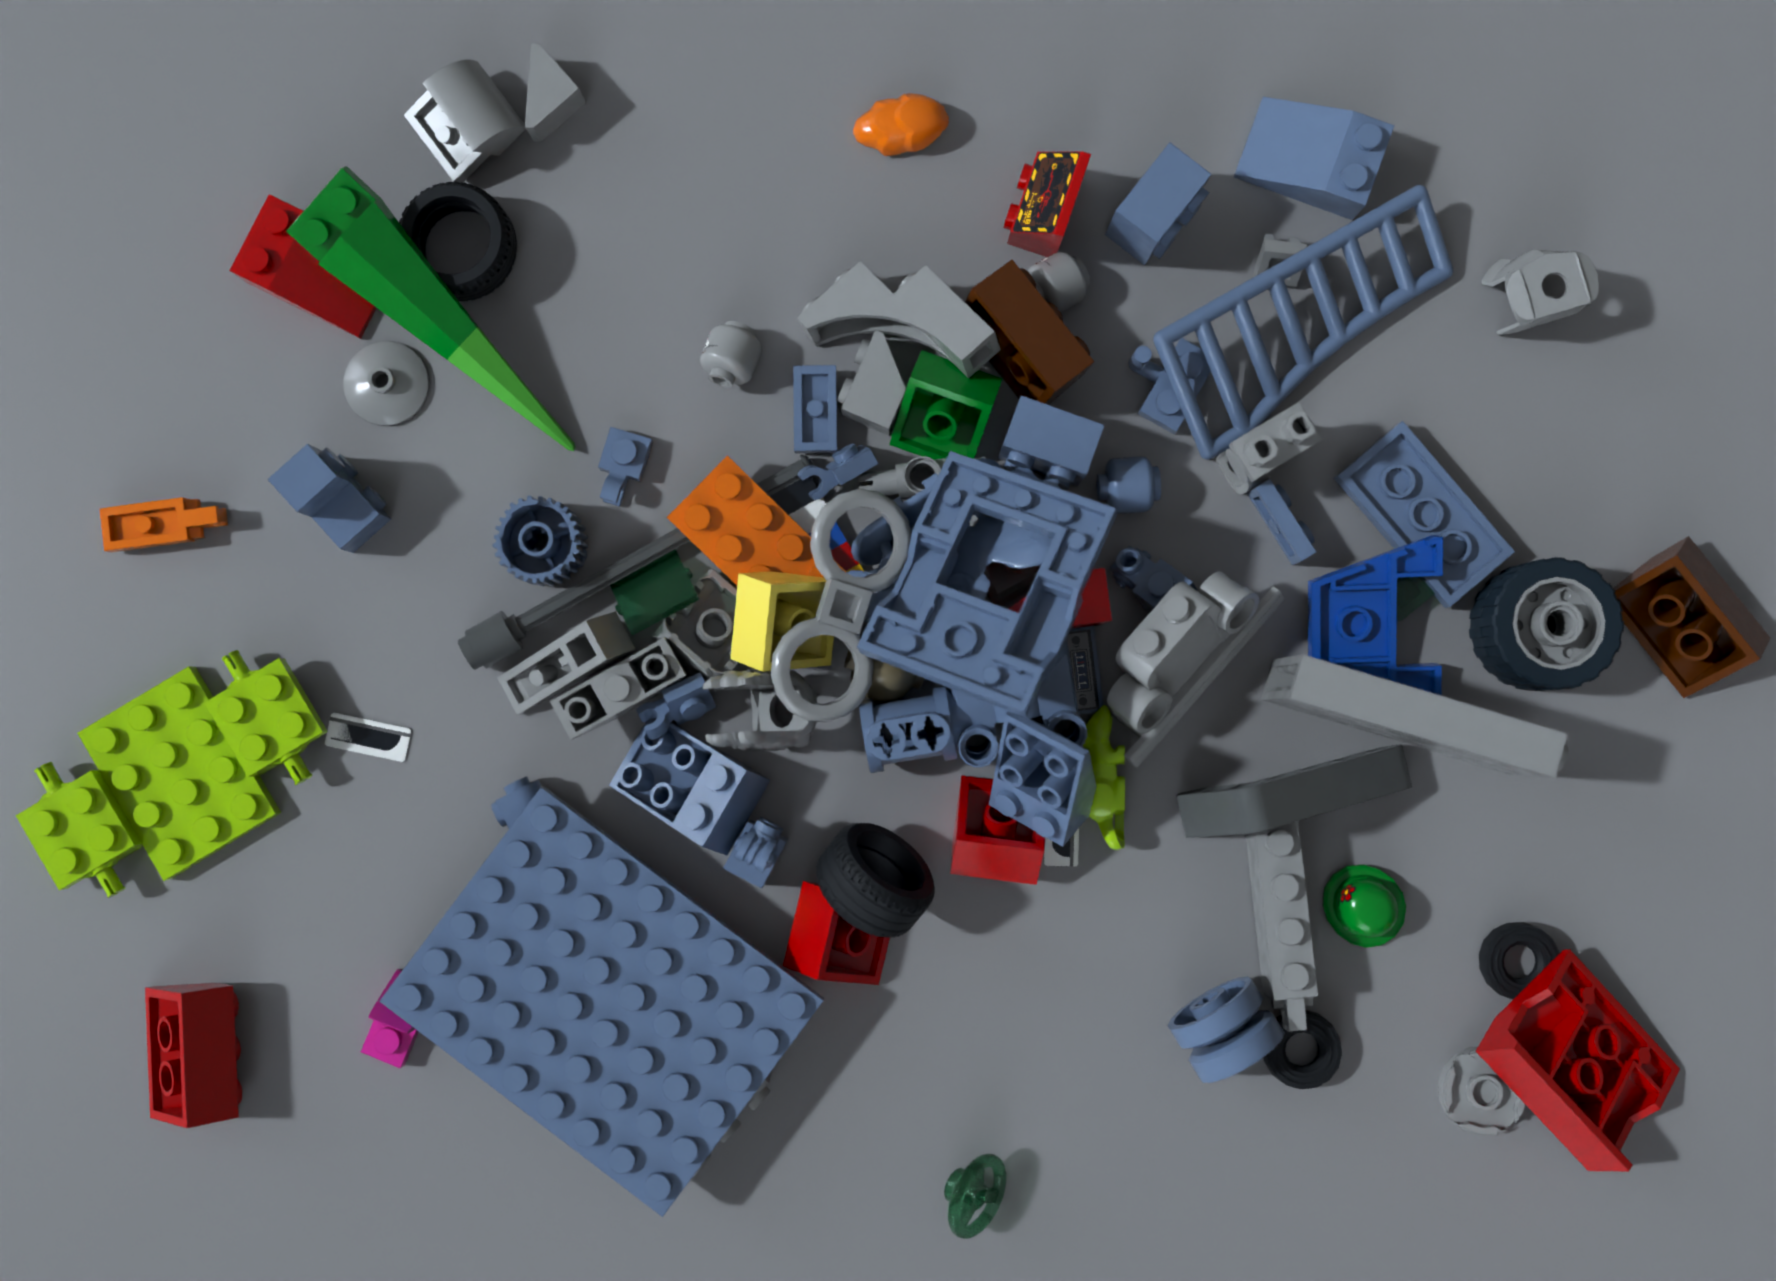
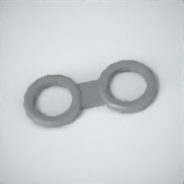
(841, 605)

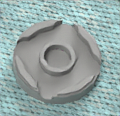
(1477, 1096)

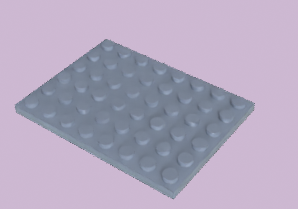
(602, 1000)

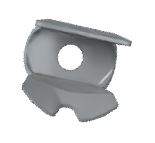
(1524, 286)

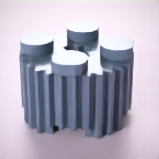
(520, 531)

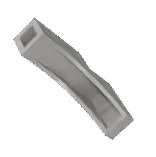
(919, 310)

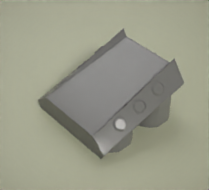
(704, 629)

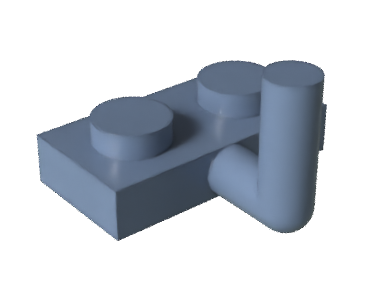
(1161, 402)

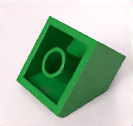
(944, 409)

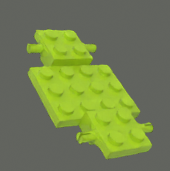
(174, 774)

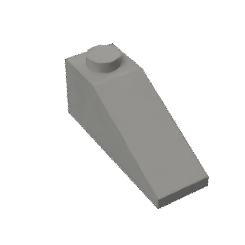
(566, 661)

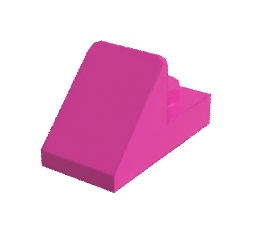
(389, 1035)

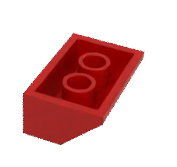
(192, 1053)

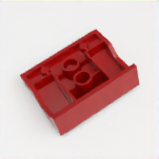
(1579, 1062)

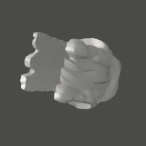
(767, 729)

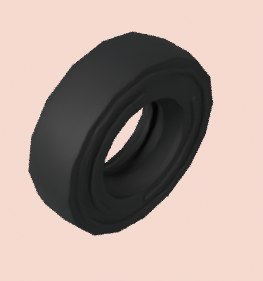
(1499, 942)
(1323, 1065)

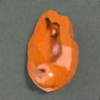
(901, 124)

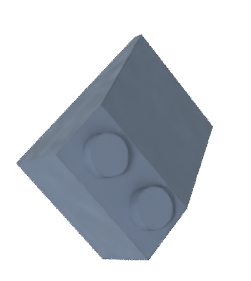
(1314, 154)

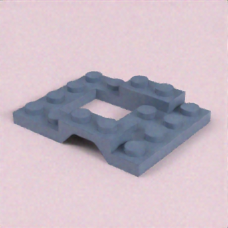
(969, 640)

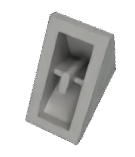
(550, 95)

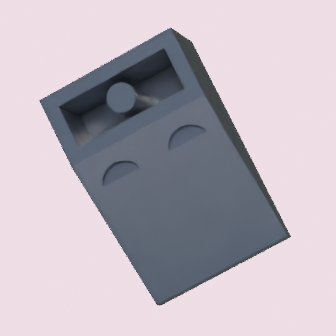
(1042, 779)
(690, 786)

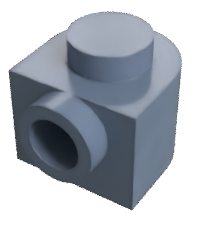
(511, 805)

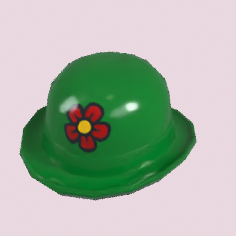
(1364, 905)

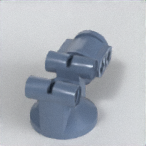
(961, 716)

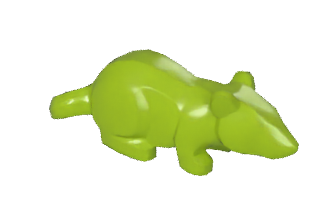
(1110, 788)

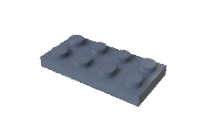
(1414, 498)

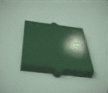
(654, 592)

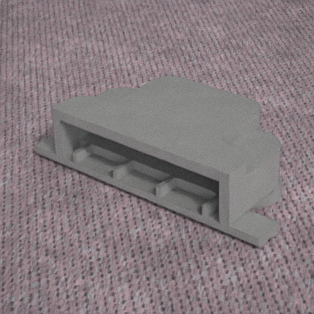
(1181, 653)

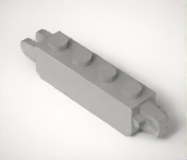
(1282, 922)

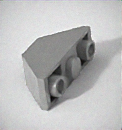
(618, 689)

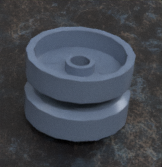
(1226, 1030)

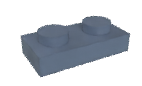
(815, 408)
(1292, 536)

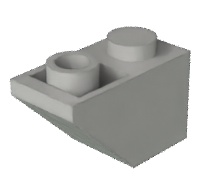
(877, 388)

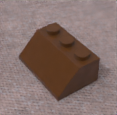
(1037, 349)
(1689, 618)

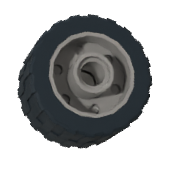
(1546, 625)

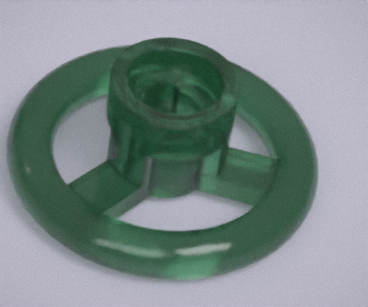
(967, 1191)

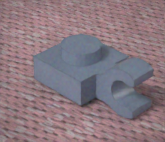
(624, 459)
(847, 465)
(681, 702)

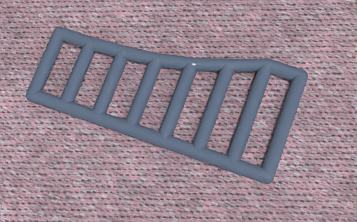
(1338, 332)

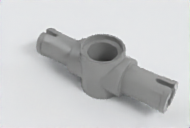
(899, 479)

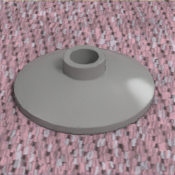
(401, 396)

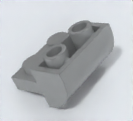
(464, 118)

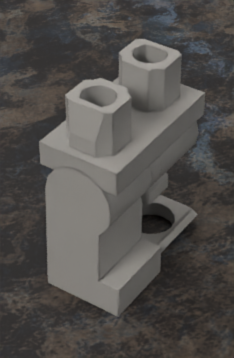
(1267, 448)

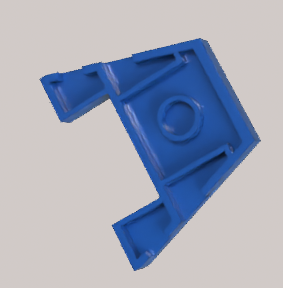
(1356, 614)

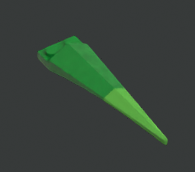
(374, 256)

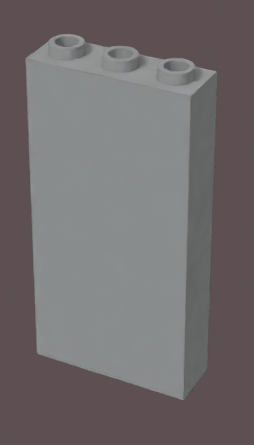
(1415, 717)

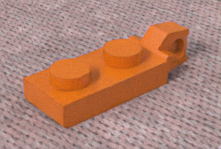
(157, 523)

